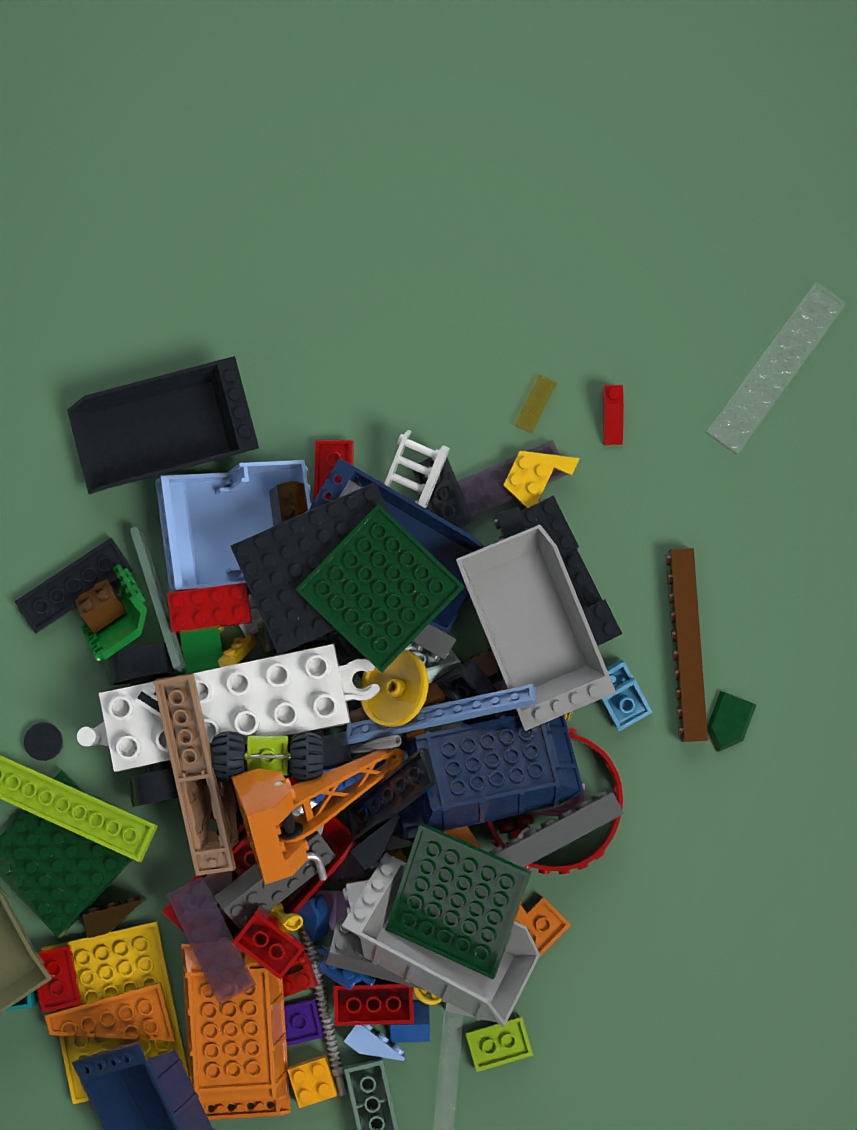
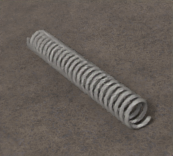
(387, 744)

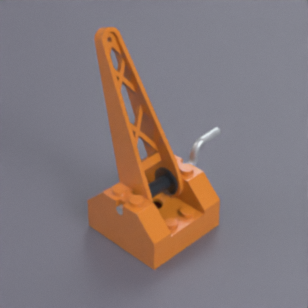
(268, 804)

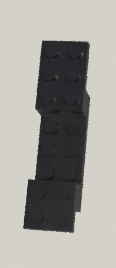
(597, 611)

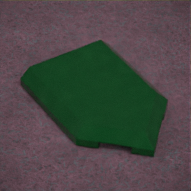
(729, 720)

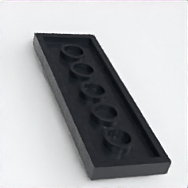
(58, 594)
(390, 795)

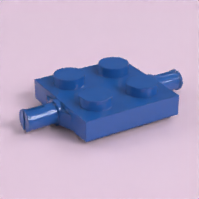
(343, 977)

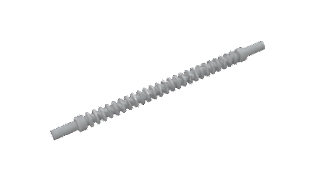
(337, 1070)

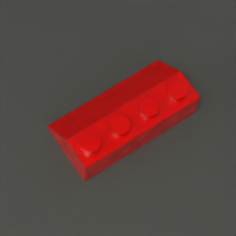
(373, 1005)

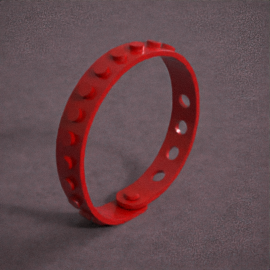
(598, 851)

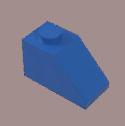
(315, 917)

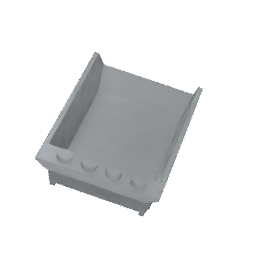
(536, 624)
(432, 972)

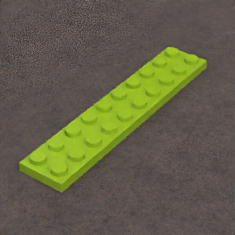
(75, 810)

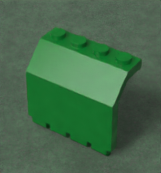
(124, 628)

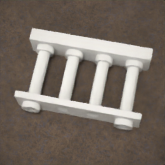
(431, 473)

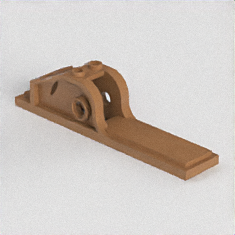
(190, 764)

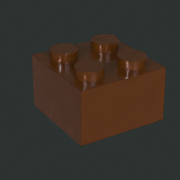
(100, 605)

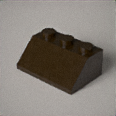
(287, 501)

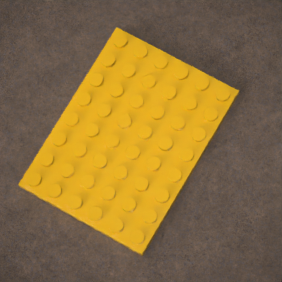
(113, 966)

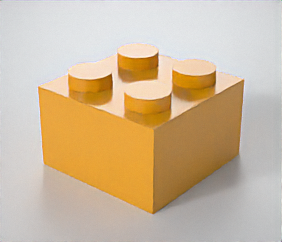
(312, 1081)

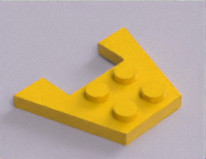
(532, 473)

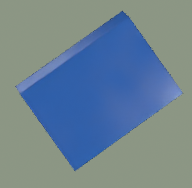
(413, 1032)

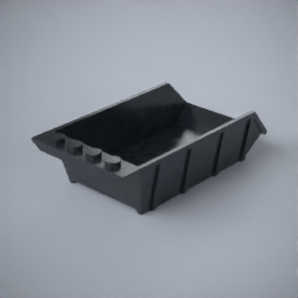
(162, 425)

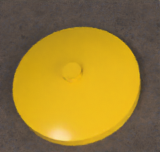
(401, 690)

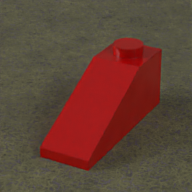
(613, 414)

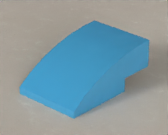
(628, 702)

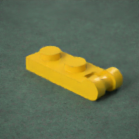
(237, 651)

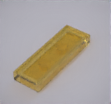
(536, 403)

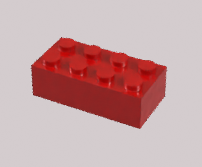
(209, 608)

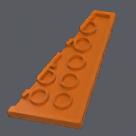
(122, 1016)

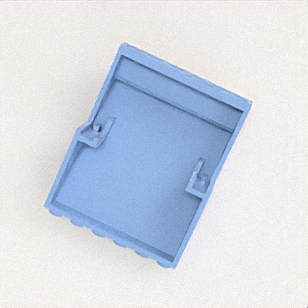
(213, 511)

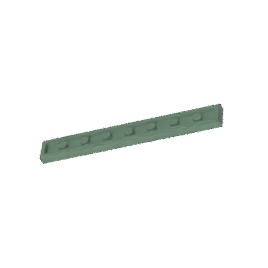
(158, 599)

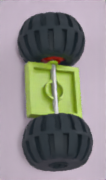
(267, 753)

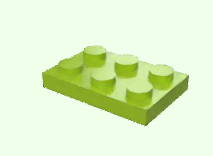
(499, 1045)

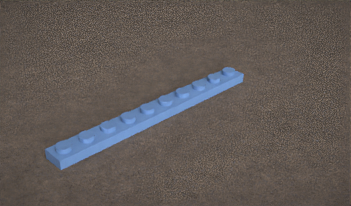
(447, 713)

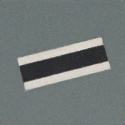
(149, 701)

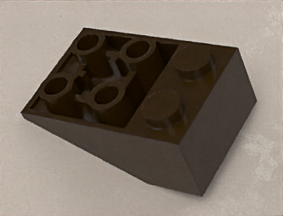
(102, 921)

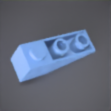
(368, 1042)

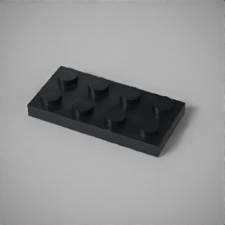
(447, 496)

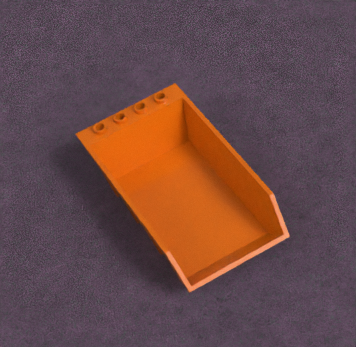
(236, 1046)

